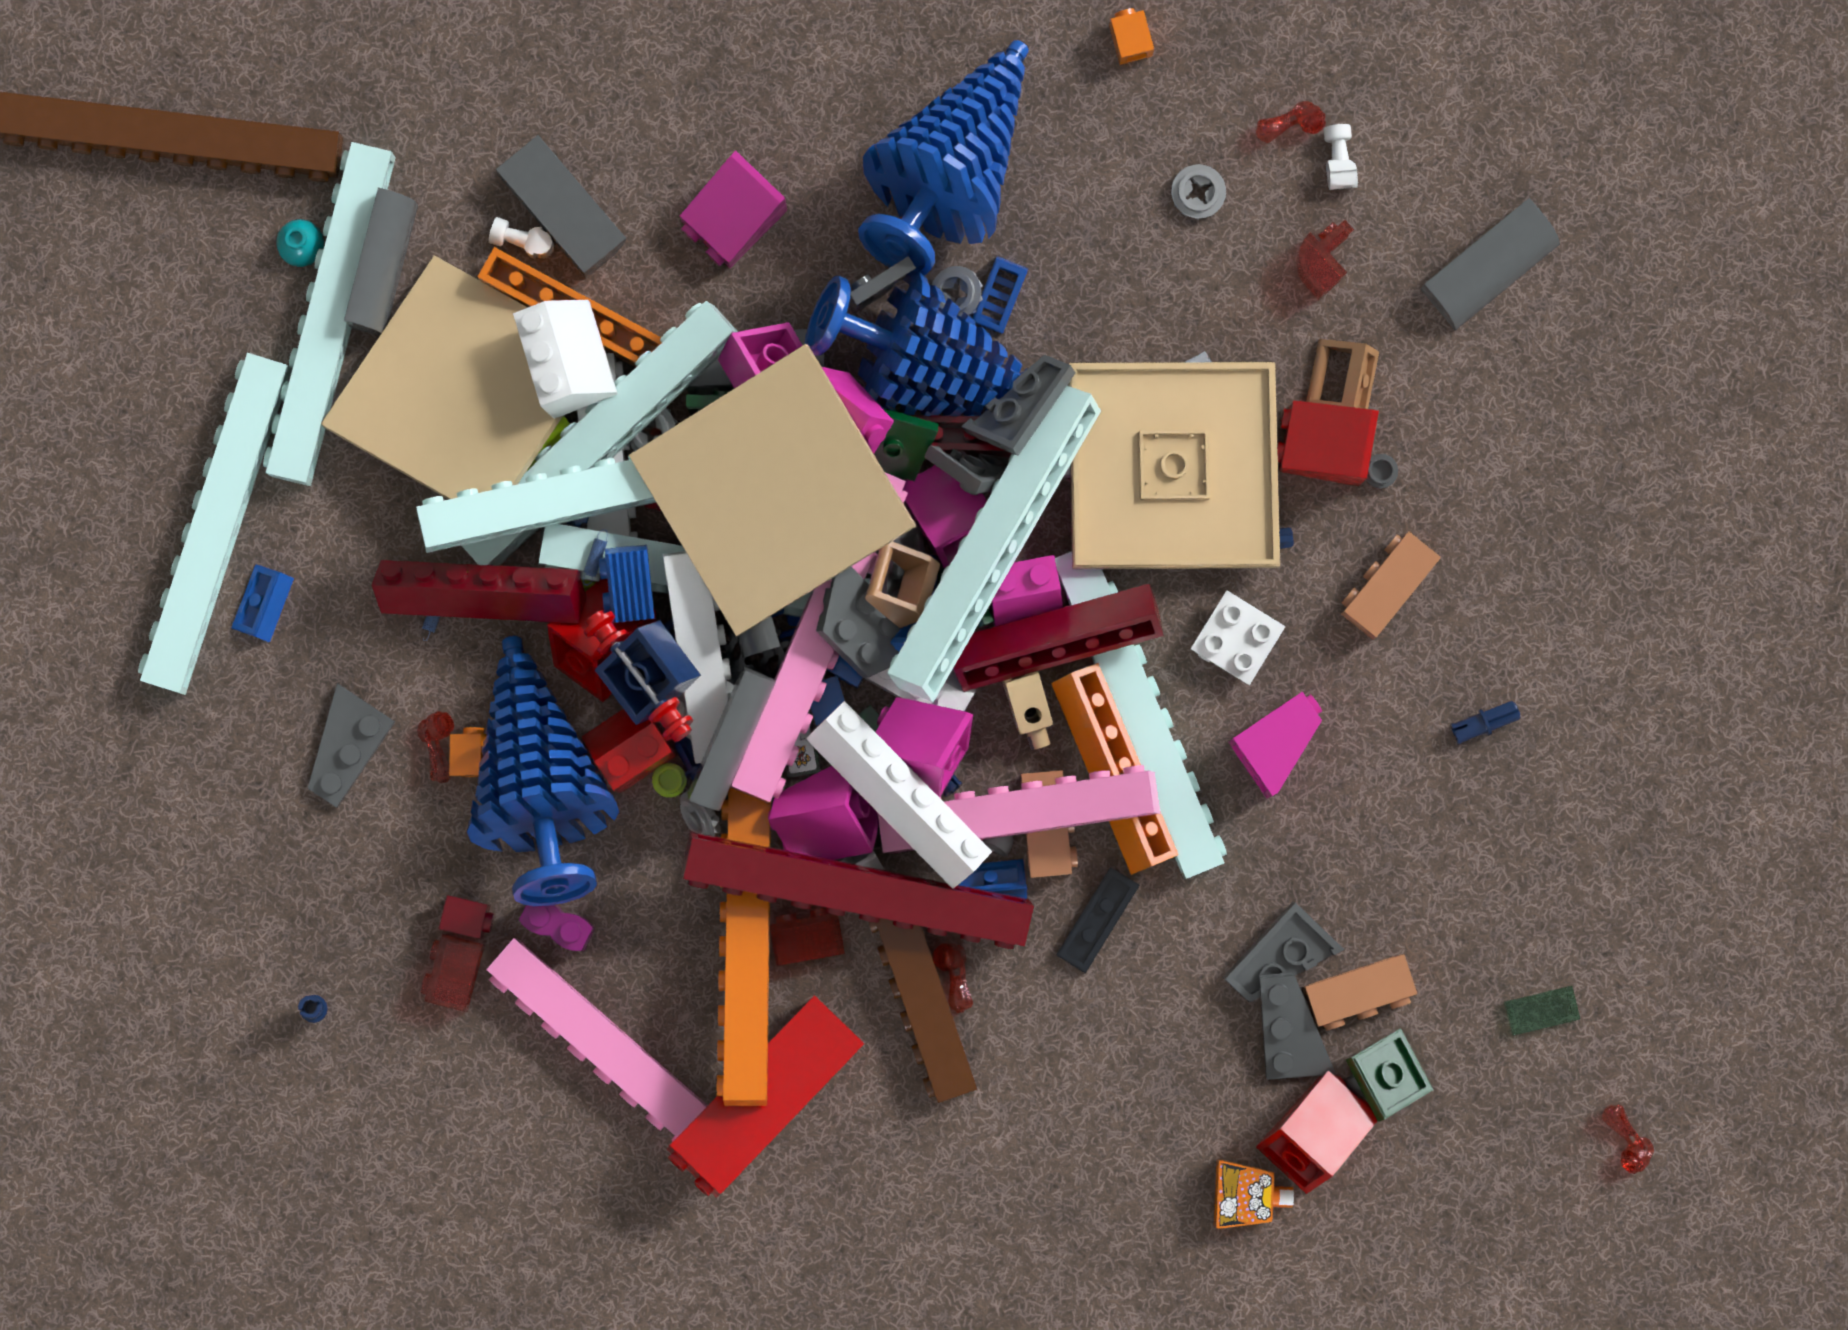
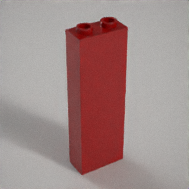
(799, 1066)

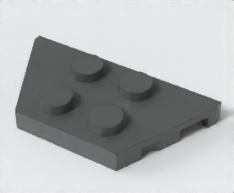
(855, 626)

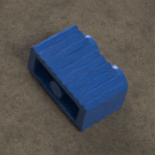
(628, 583)

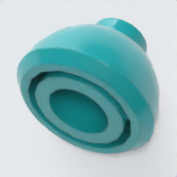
(299, 242)

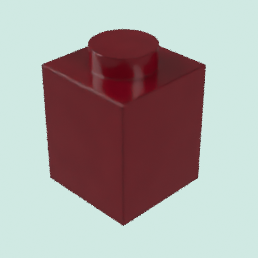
(466, 917)

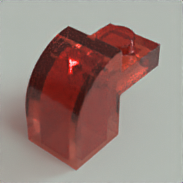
(1316, 265)

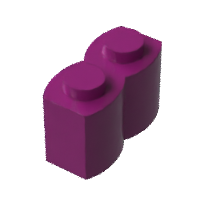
(564, 928)

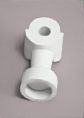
(1340, 170)
(535, 242)

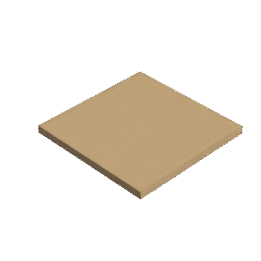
(447, 389)
(1177, 467)
(772, 490)

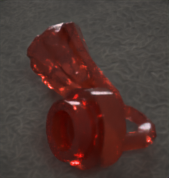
(1309, 119)
(438, 726)
(948, 958)
(1634, 1157)

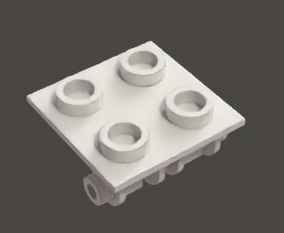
(1237, 637)

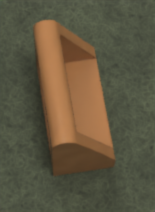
(1359, 375)
(915, 587)

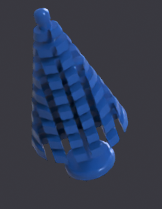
(946, 165)
(915, 357)
(536, 783)

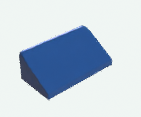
(262, 603)
(999, 877)

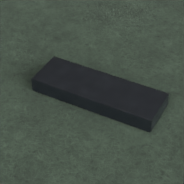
(1097, 920)

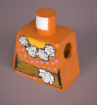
(1247, 1195)

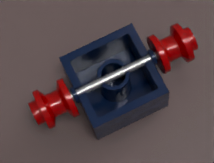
(644, 672)

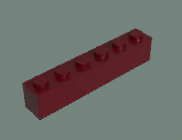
(479, 591)
(1059, 637)

